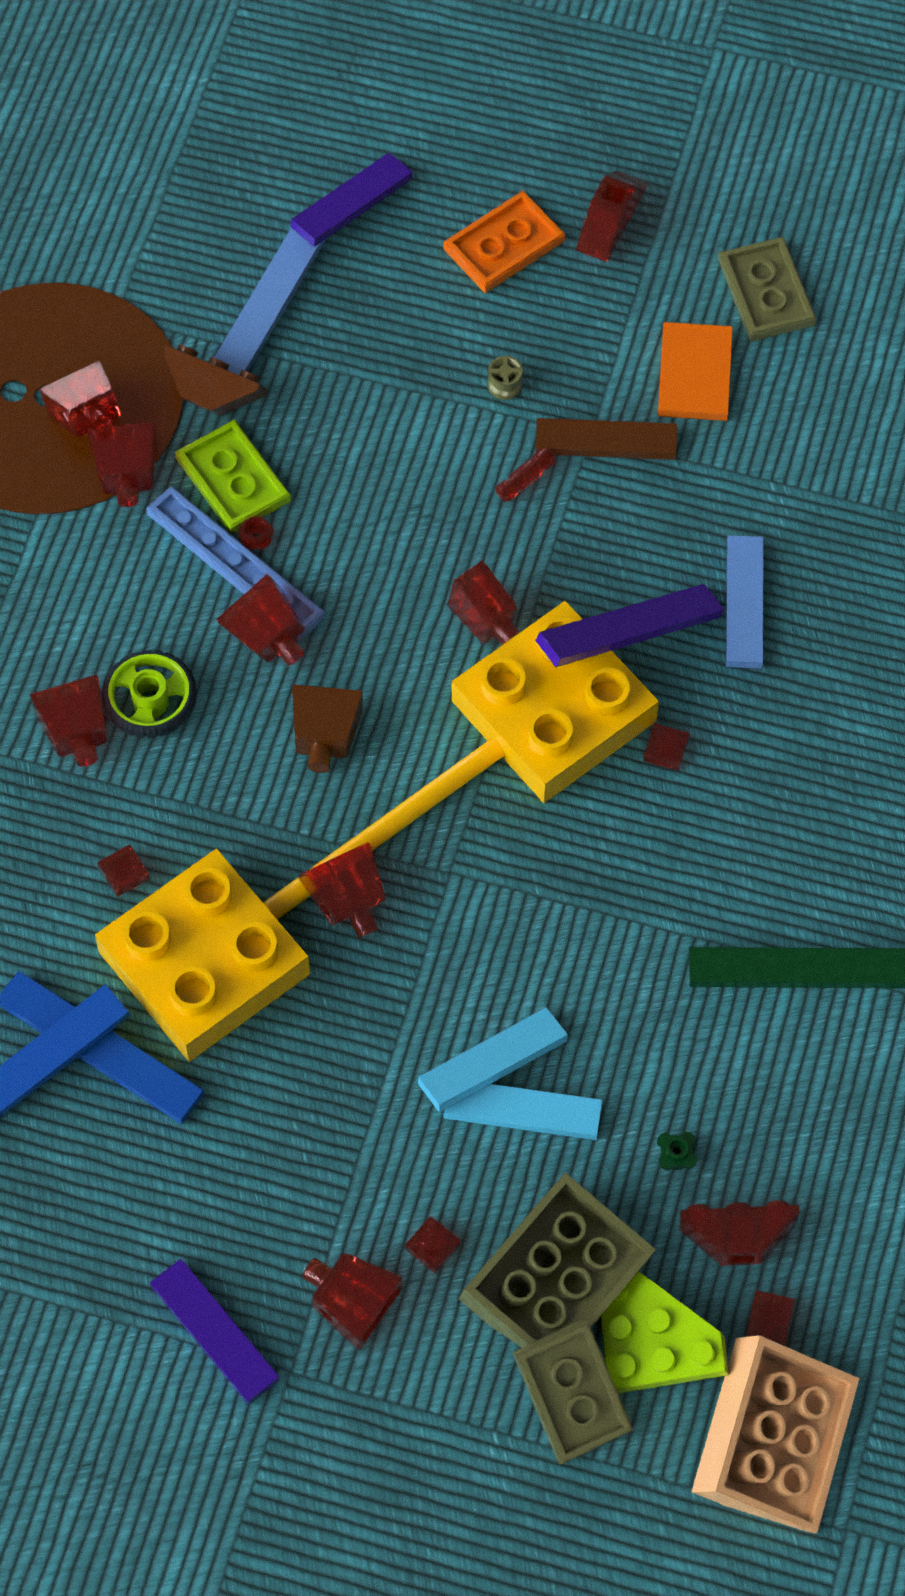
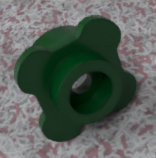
(671, 1160)

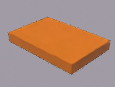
(504, 241)
(695, 371)

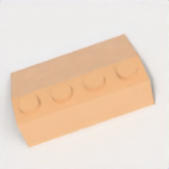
(776, 1434)

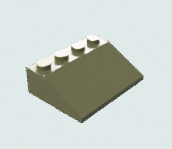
(557, 1266)

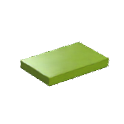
(232, 476)

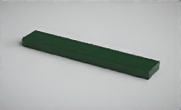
(796, 967)

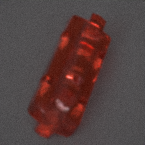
(525, 475)

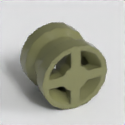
(511, 372)

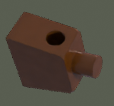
(325, 723)

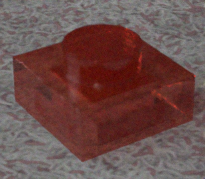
(666, 747)
(123, 870)
(432, 1244)

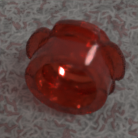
(255, 525)

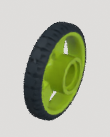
(147, 708)

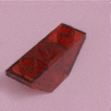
(610, 214)
(739, 1231)

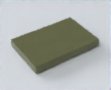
(766, 289)
(572, 1391)

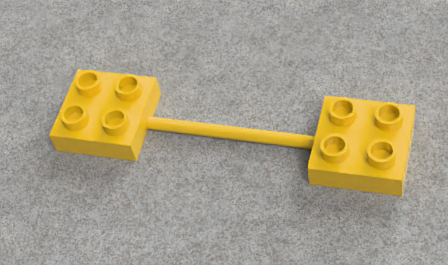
(215, 954)

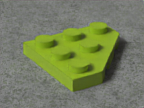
(658, 1340)

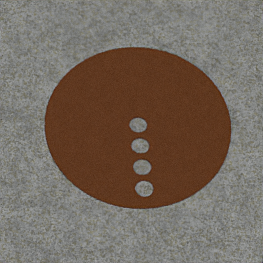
(47, 336)

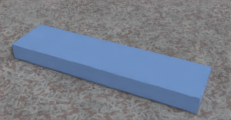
(744, 602)

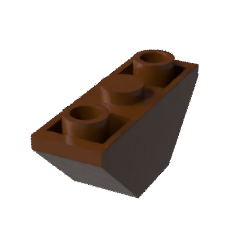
(210, 382)

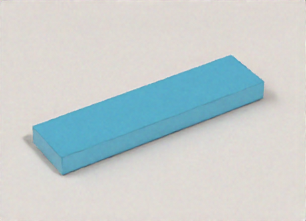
(492, 1059)
(530, 1111)

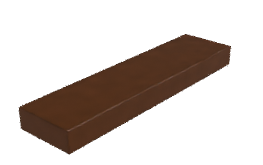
(607, 438)

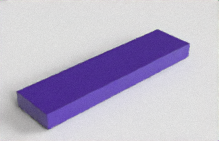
(351, 199)
(214, 1331)

